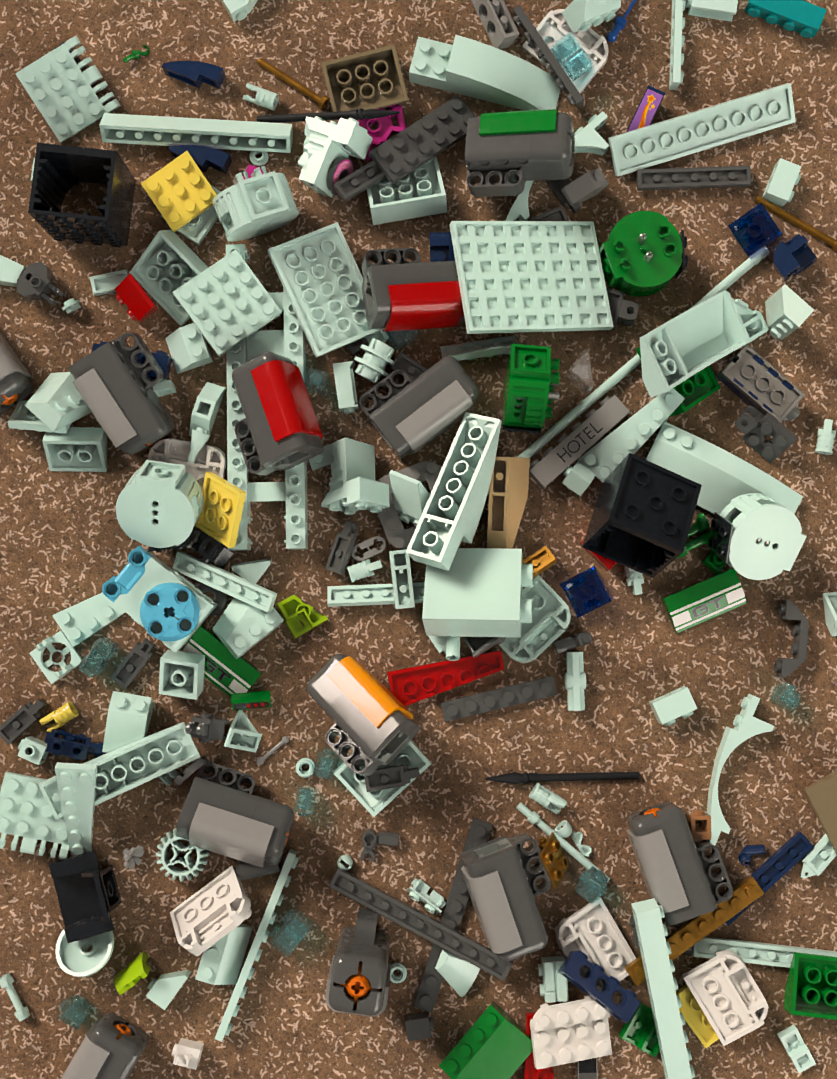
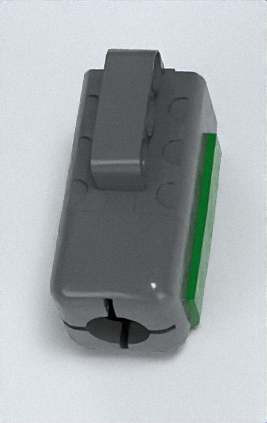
(519, 149)

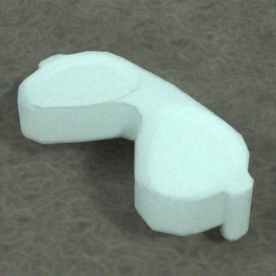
(584, 849)

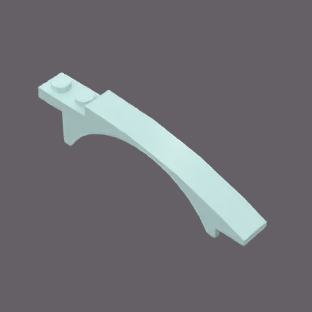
(586, 141)
(745, 728)

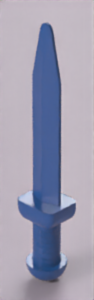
(619, 24)

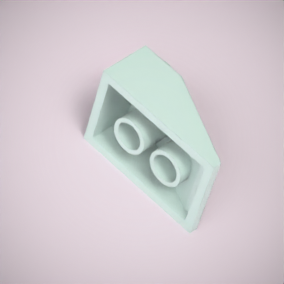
(408, 497)
(126, 720)

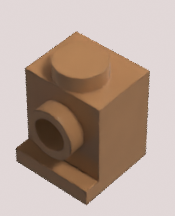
(703, 831)

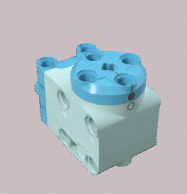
(159, 598)

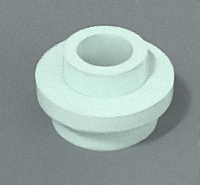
(258, 161)
(71, 305)
(300, 771)
(400, 978)

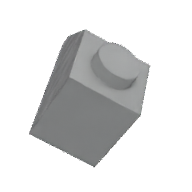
(585, 187)

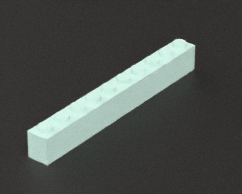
(196, 131)
(662, 988)

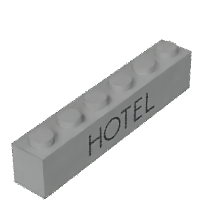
(578, 442)

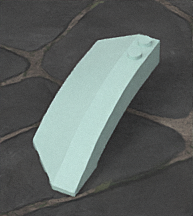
(696, 340)
(718, 471)

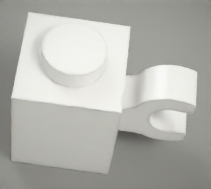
(187, 1053)

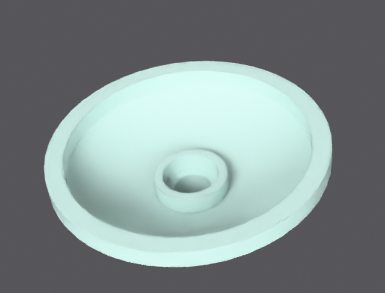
(76, 959)

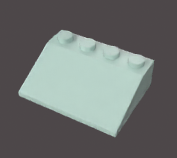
(411, 197)
(166, 267)
(377, 800)

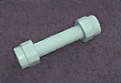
(22, 1012)

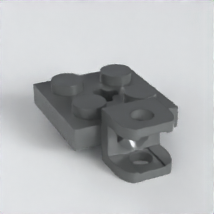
(620, 309)
(759, 426)

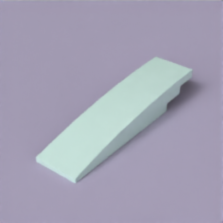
(132, 765)

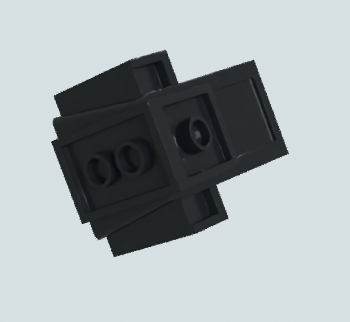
(85, 895)

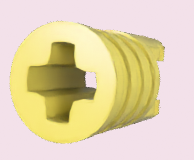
(61, 716)

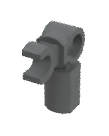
(569, 643)
(370, 839)

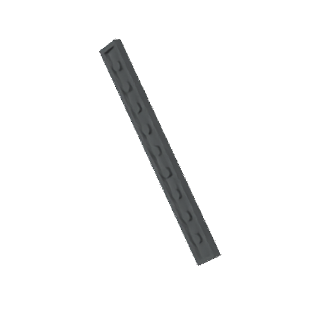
(451, 917)
(420, 923)

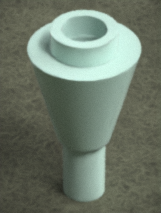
(198, 440)

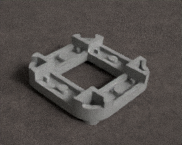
(389, 517)

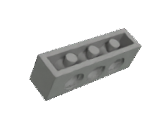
(497, 22)

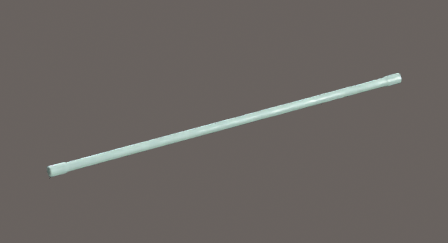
(633, 363)

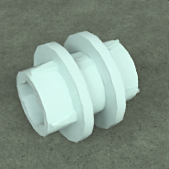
(374, 361)

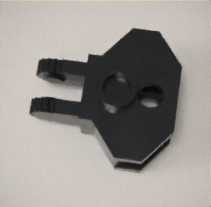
(212, 550)

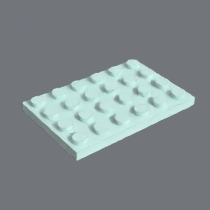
(323, 288)

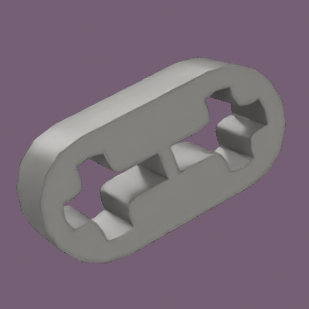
(366, 544)

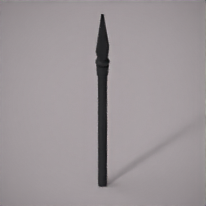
(355, 114)
(516, 778)

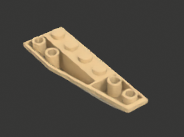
(507, 500)

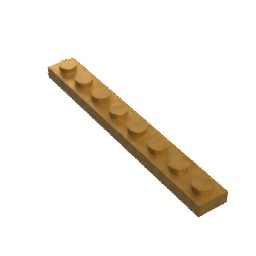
(701, 926)

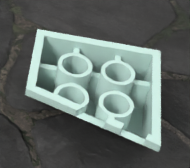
(58, 401)
(244, 626)

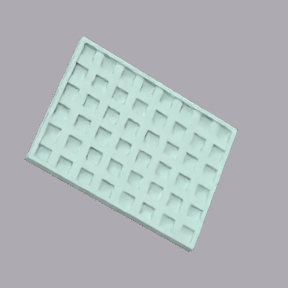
(530, 276)

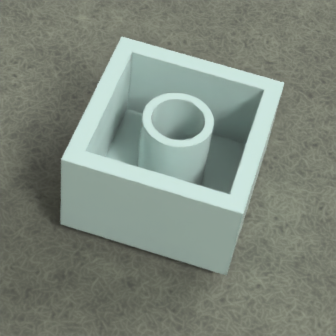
(181, 674)

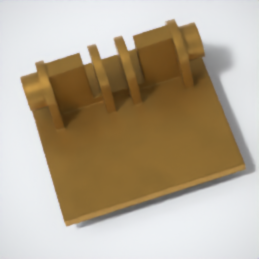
(553, 858)

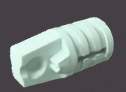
(825, 438)
(363, 569)
(634, 580)

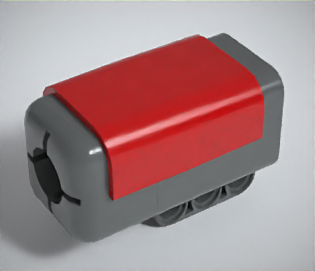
(409, 293)
(277, 415)

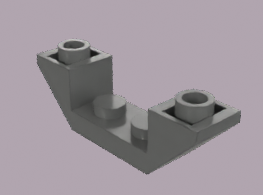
(785, 666)

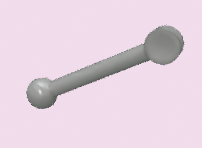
(260, 760)

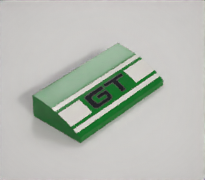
(704, 600)
(220, 666)

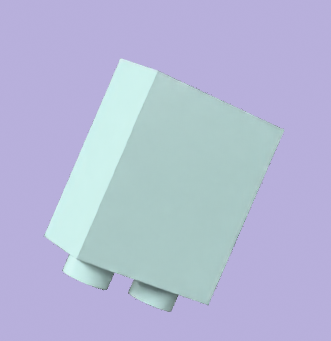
(478, 594)

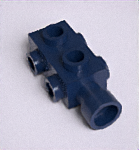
(70, 746)

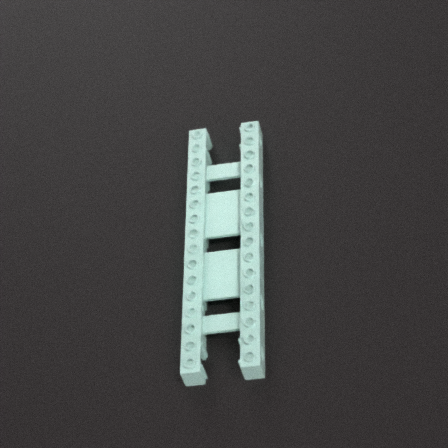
(292, 345)

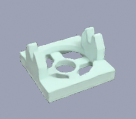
(37, 655)

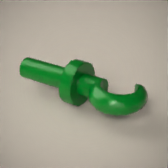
(135, 54)

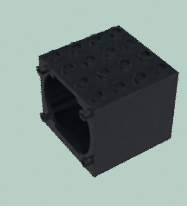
(62, 167)
(642, 516)

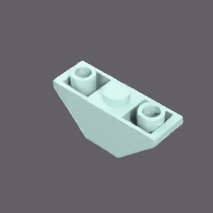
(206, 407)

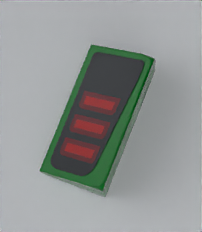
(251, 700)

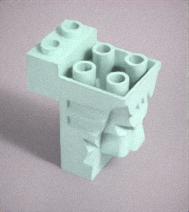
(326, 143)
(354, 481)

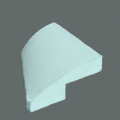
(457, 972)

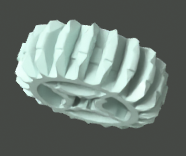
(186, 860)

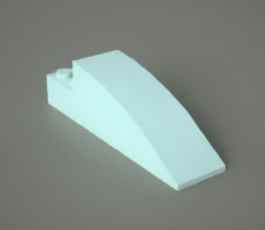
(483, 73)
(458, 493)

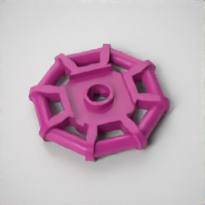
(384, 126)

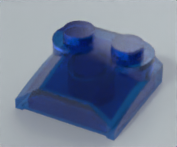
(755, 230)
(586, 591)

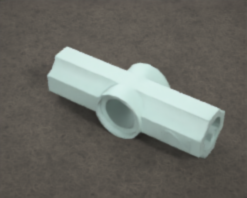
(575, 681)

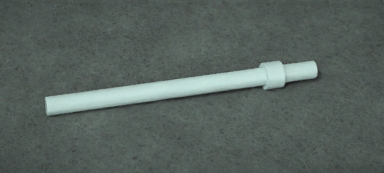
(534, 818)

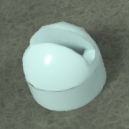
(565, 831)
(346, 858)

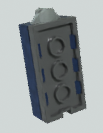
(761, 385)

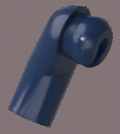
(748, 851)

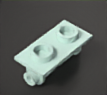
(418, 893)

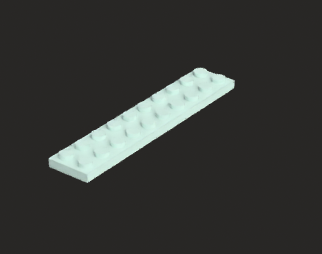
(702, 129)

